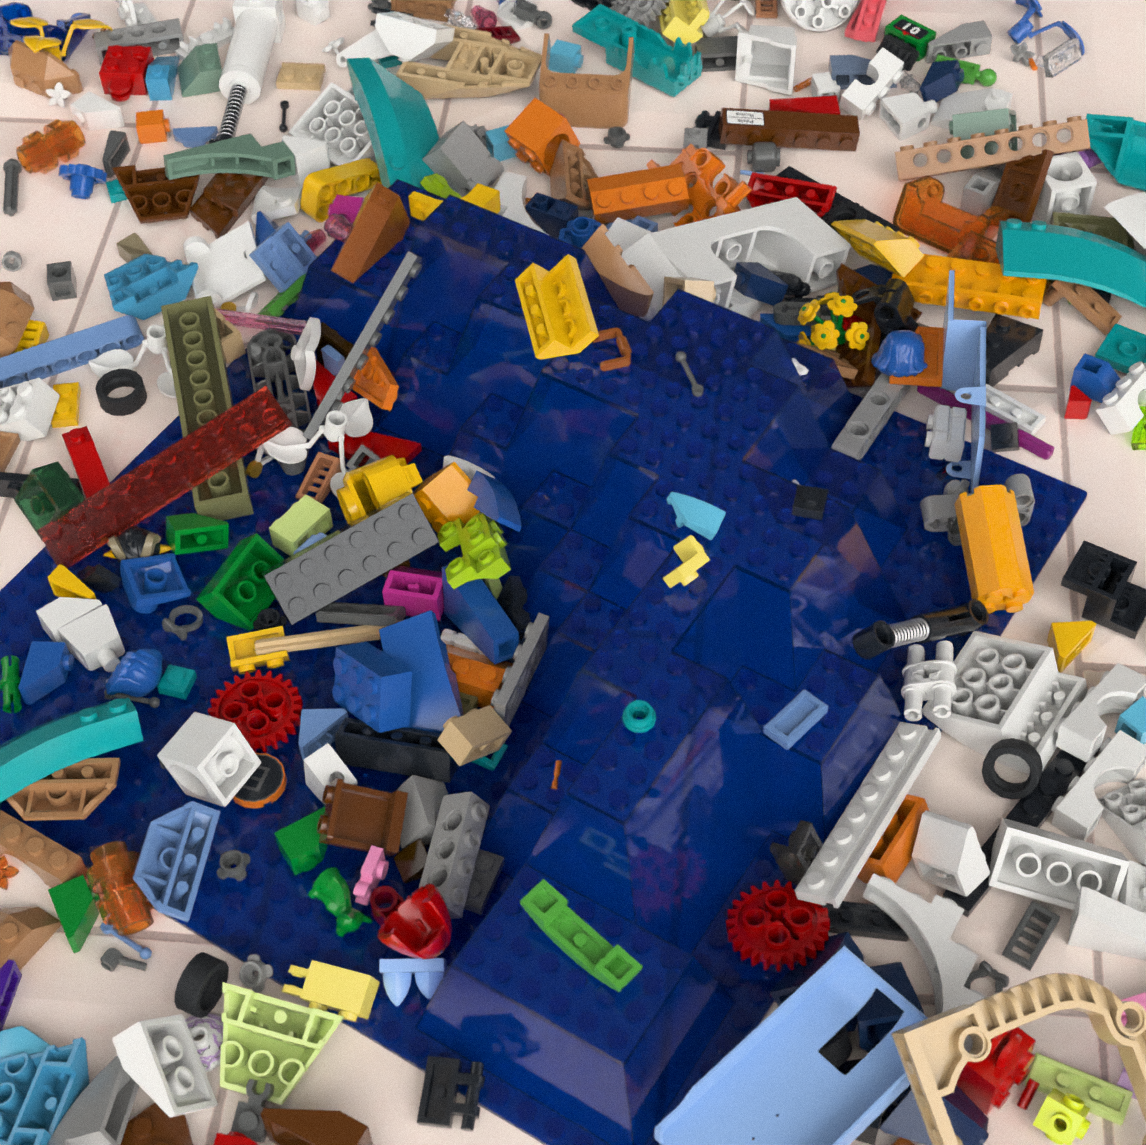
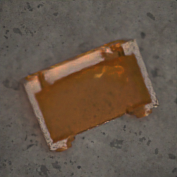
(937, 224)

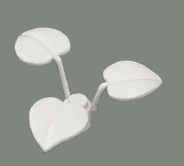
(716, 22)
(121, 359)
(352, 419)

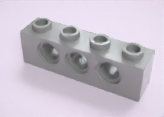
(161, 36)
(455, 848)

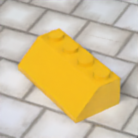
(881, 245)

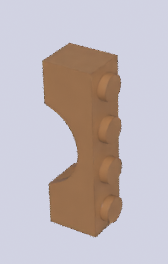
(44, 856)

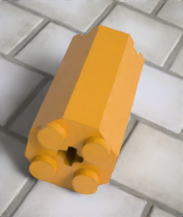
(994, 548)

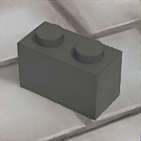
(717, 53)

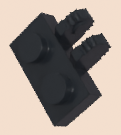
(511, 600)

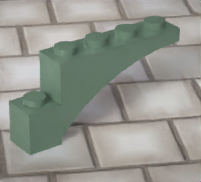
(232, 155)

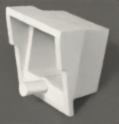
(767, 57)

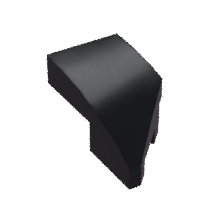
(99, 578)

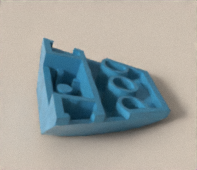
(149, 283)
(40, 1091)

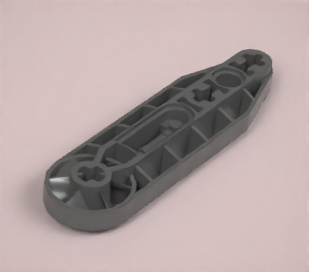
(269, 360)

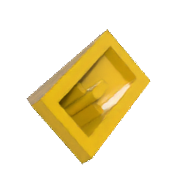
(1069, 640)

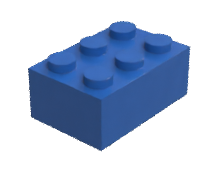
(372, 686)

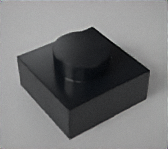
(1004, 437)
(809, 502)

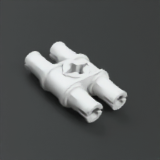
(929, 681)

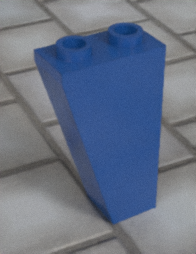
(480, 618)

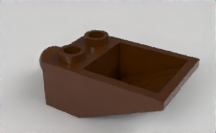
(314, 1127)

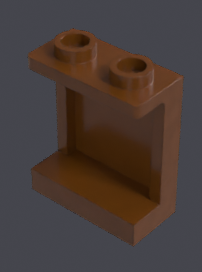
(362, 817)

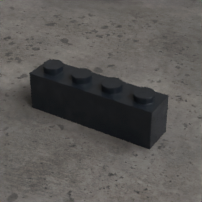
(394, 751)

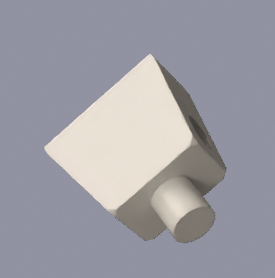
(906, 114)
(94, 640)
(323, 768)

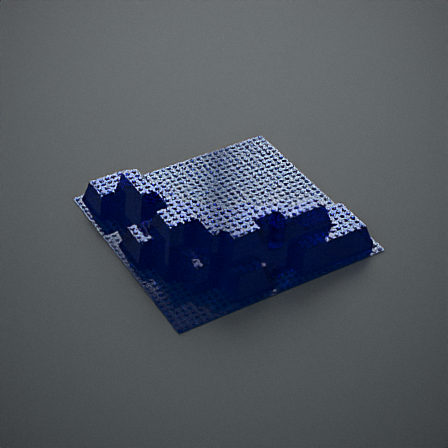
(645, 825)

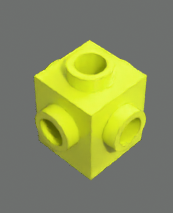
(1063, 1117)

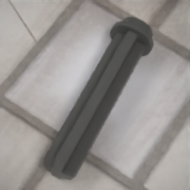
(12, 170)

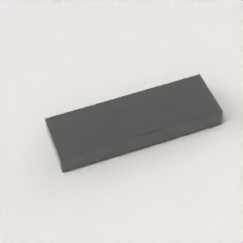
(361, 614)

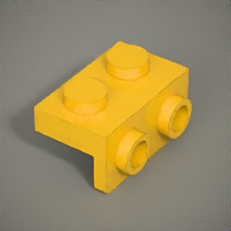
(243, 653)

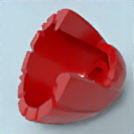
(419, 925)

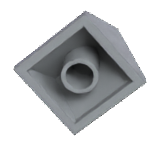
(421, 809)

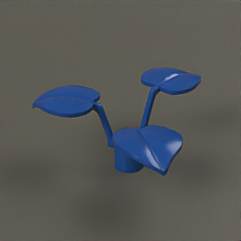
(1023, 27)

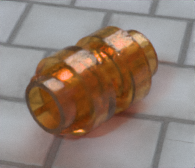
(59, 141)
(123, 899)

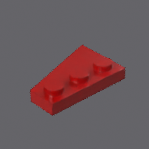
(379, 444)

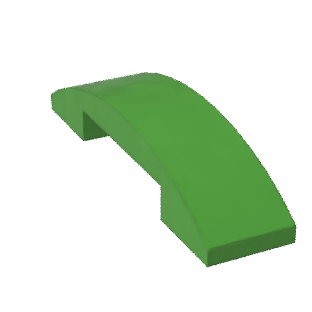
(577, 939)

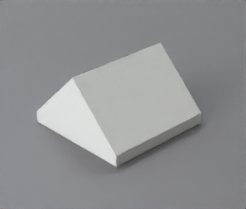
(309, 156)

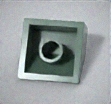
(200, 71)

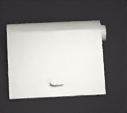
(223, 265)

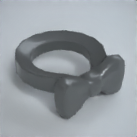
(181, 631)
(985, 969)

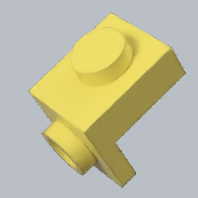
(693, 558)

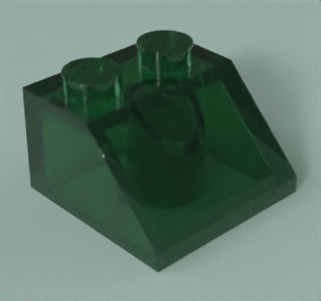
(47, 495)

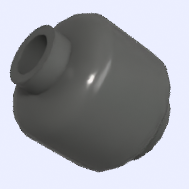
(764, 157)

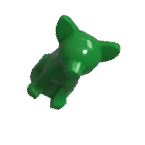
(335, 894)

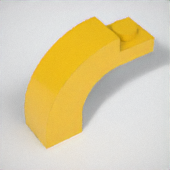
(483, 196)

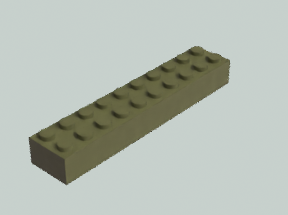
(202, 395)

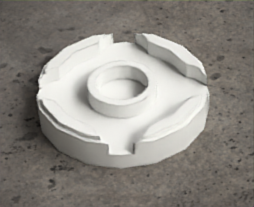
(507, 18)

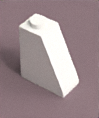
(1107, 925)

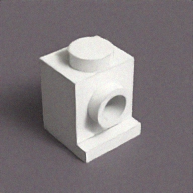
(824, 85)

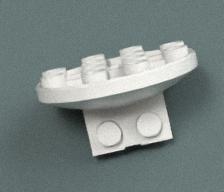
(819, 14)

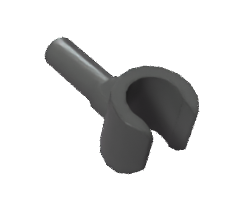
(114, 957)

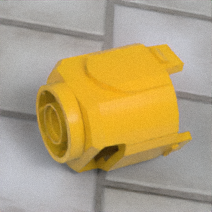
(376, 485)

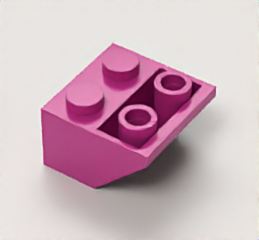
(415, 590)

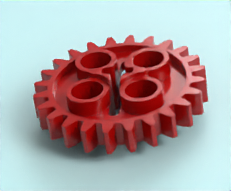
(259, 710)
(776, 926)

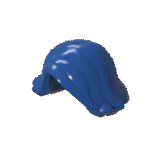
(900, 354)
(136, 673)

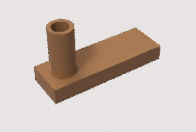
(424, 8)
(1085, 301)

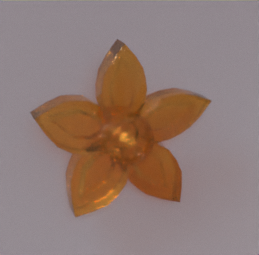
(6, 871)

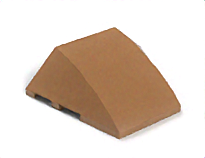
(622, 281)

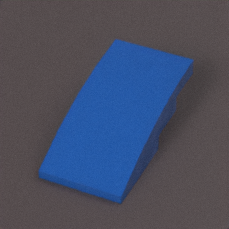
(434, 685)

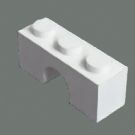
(861, 98)
(1120, 407)

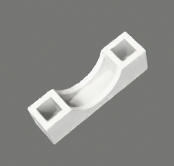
(1084, 729)
(1080, 810)

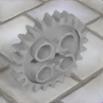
(640, 10)

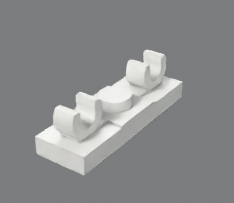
(220, 34)

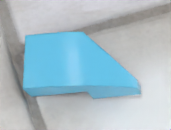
(696, 514)
(20, 1040)

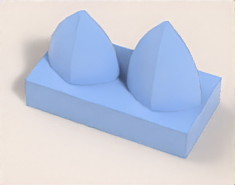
(398, 975)

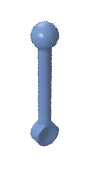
(145, 953)

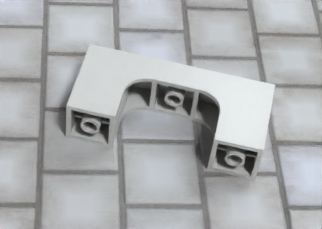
(777, 235)

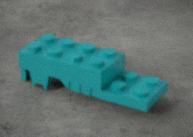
(654, 62)

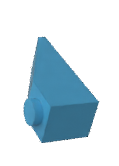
(162, 77)

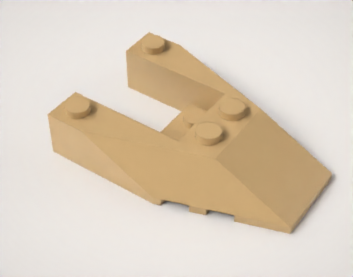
(475, 67)

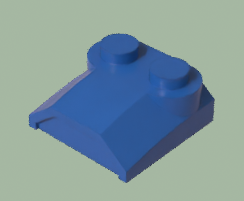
(152, 581)

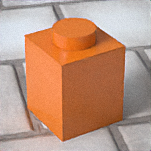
(152, 126)

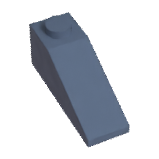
(847, 68)

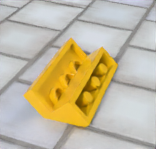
(556, 309)

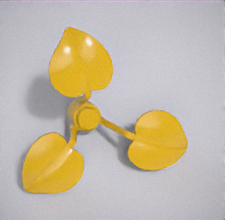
(51, 44)

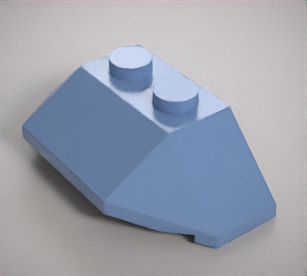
(175, 858)

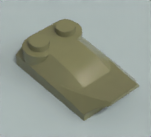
(1103, 226)

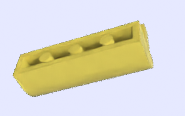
(684, 20)

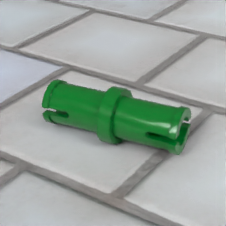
(10, 683)

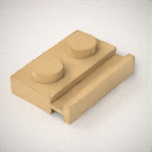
(300, 76)

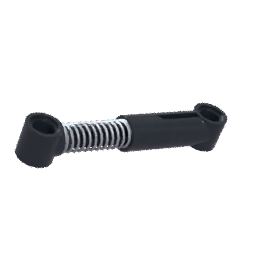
(920, 628)

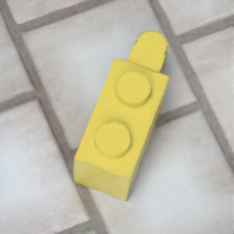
(335, 989)

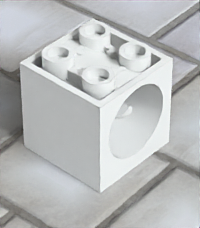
(1067, 187)
(209, 759)

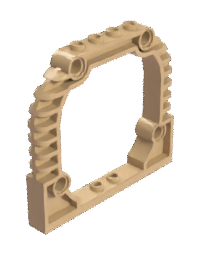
(936, 1052)

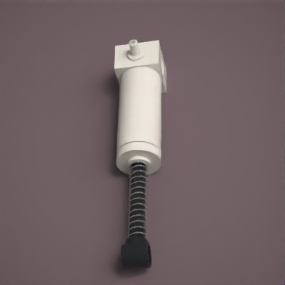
(242, 77)

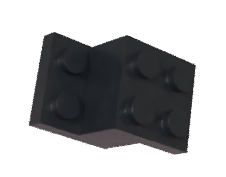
(1108, 587)

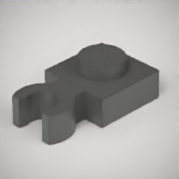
(247, 1115)

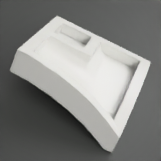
(277, 202)
(304, 354)

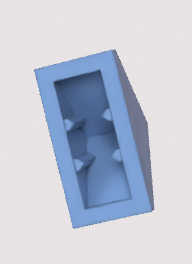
(318, 728)

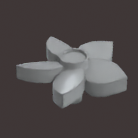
(1021, 53)

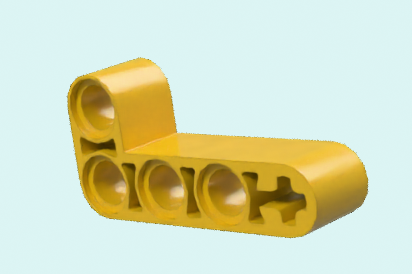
(345, 179)

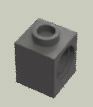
(61, 281)

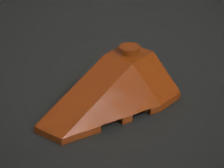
(373, 234)

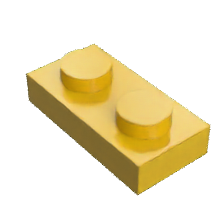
(68, 405)

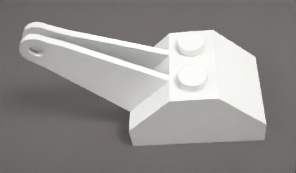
(399, 36)

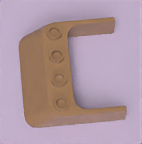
(587, 98)

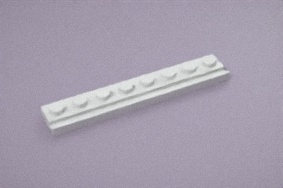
(867, 815)

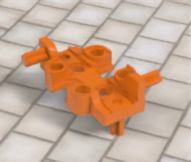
(700, 169)

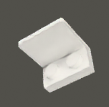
(134, 13)

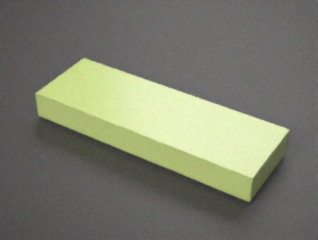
(1099, 1095)

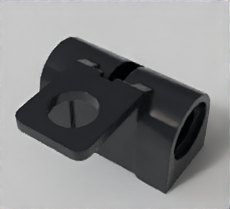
(892, 303)

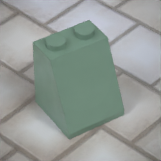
(983, 122)

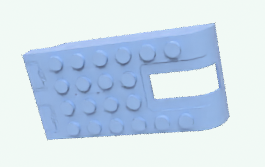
(786, 1076)

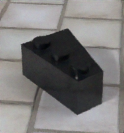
(1008, 345)

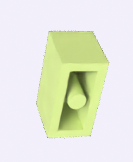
(299, 523)

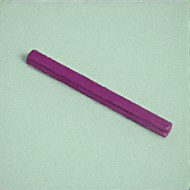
(1026, 440)

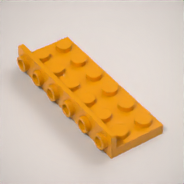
(976, 286)

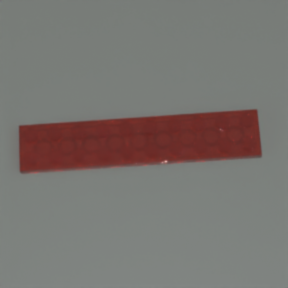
(164, 477)

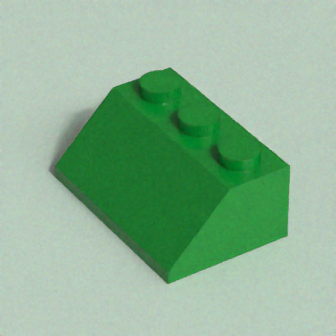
(238, 588)

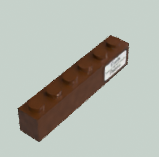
(789, 129)

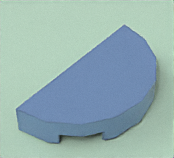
(194, 136)

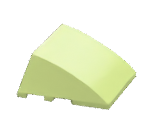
(269, 1041)

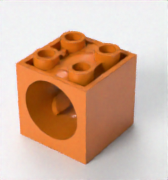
(538, 134)

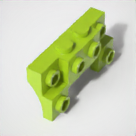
(481, 548)

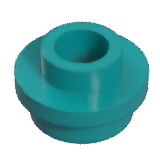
(639, 709)

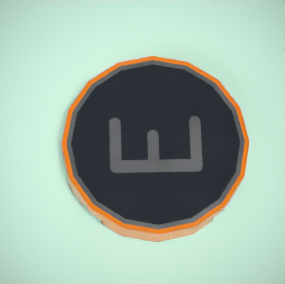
(264, 784)

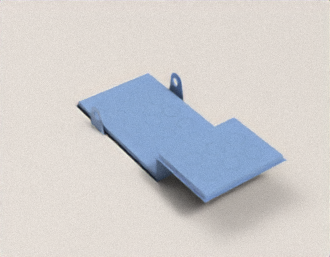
(966, 373)

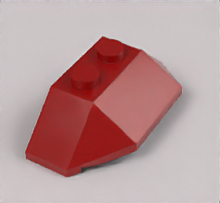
(771, 189)

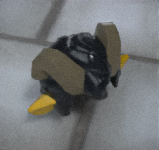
(135, 543)

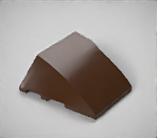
(154, 195)

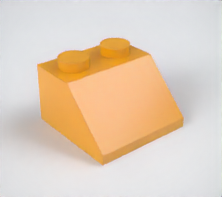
(446, 497)

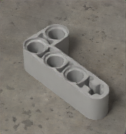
(940, 513)

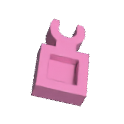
(372, 871)

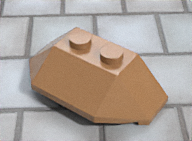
(41, 70)
(570, 176)
(15, 313)
(68, 792)
(24, 933)

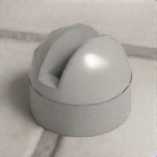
(17, 261)

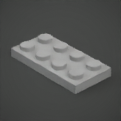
(519, 675)

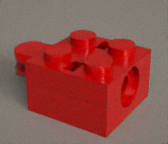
(125, 71)
(1006, 1064)

